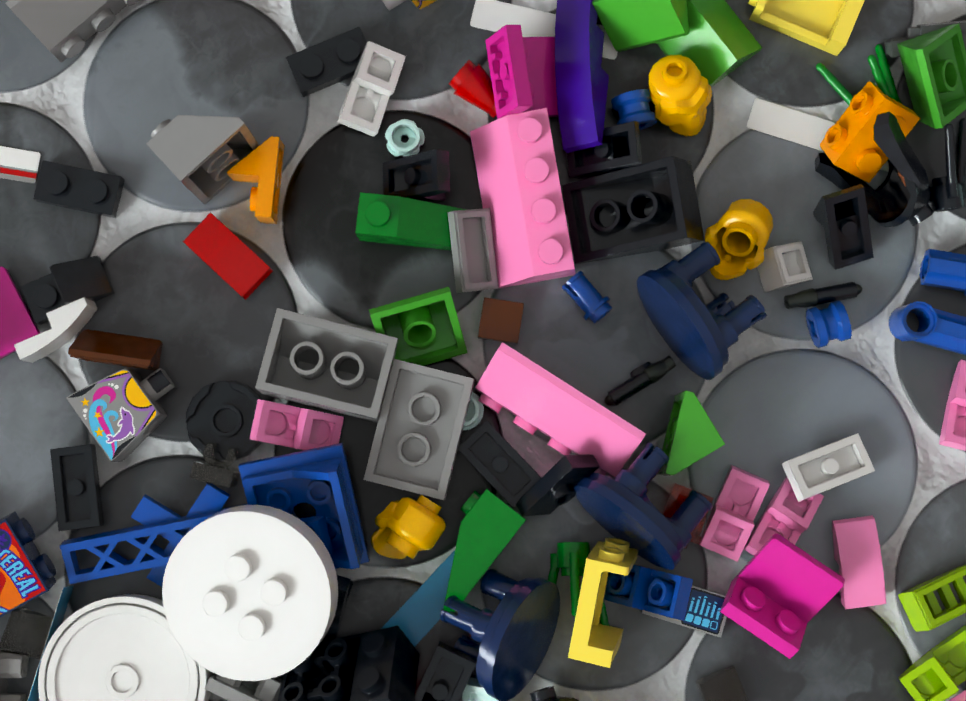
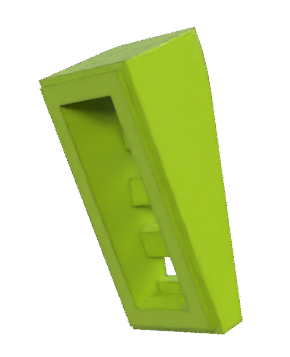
(923, 605)

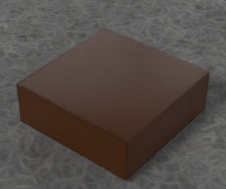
(500, 320)

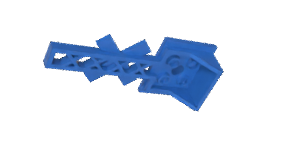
(281, 482)

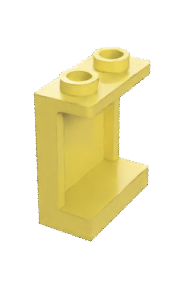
(814, 22)
(589, 639)

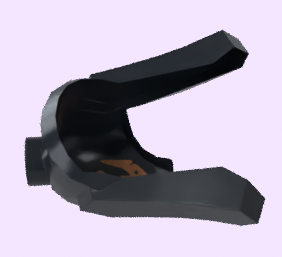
(906, 188)

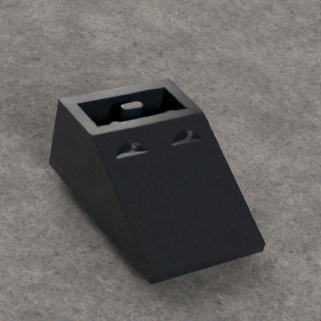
(356, 668)

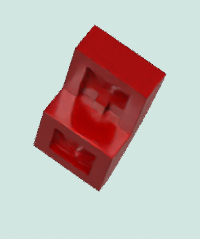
(228, 256)

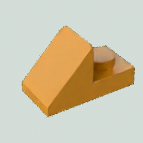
(265, 168)

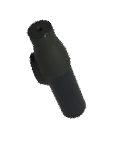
(814, 297)
(640, 379)

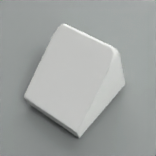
(784, 266)

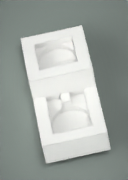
(371, 88)
(65, 324)

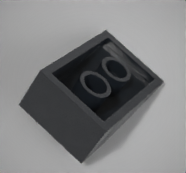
(633, 211)

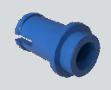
(587, 297)

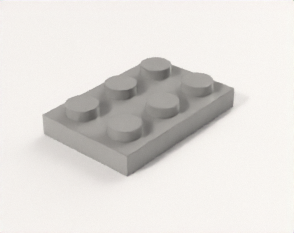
(419, 429)

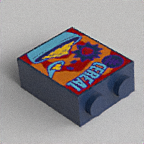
(22, 568)

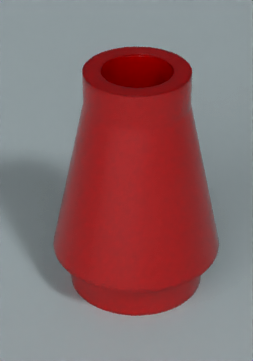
(475, 87)

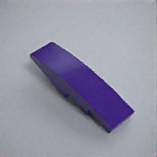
(579, 75)

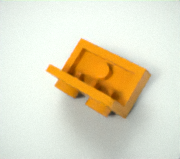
(851, 139)

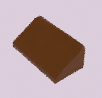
(117, 349)

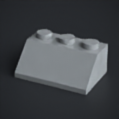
(67, 23)
(202, 150)
(326, 365)

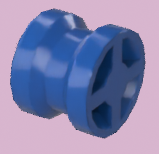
(634, 107)
(828, 324)

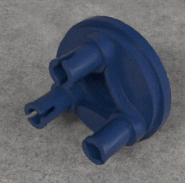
(690, 328)
(629, 515)
(511, 636)

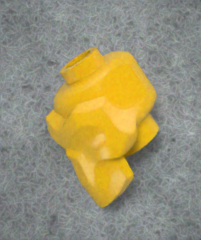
(679, 94)
(740, 238)
(407, 528)

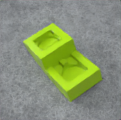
(939, 670)

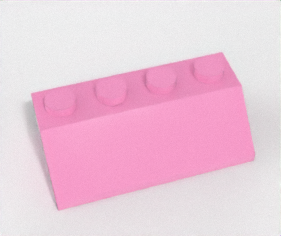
(524, 198)
(557, 411)

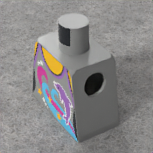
(122, 409)

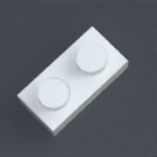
(828, 467)

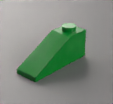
(403, 221)
(480, 540)

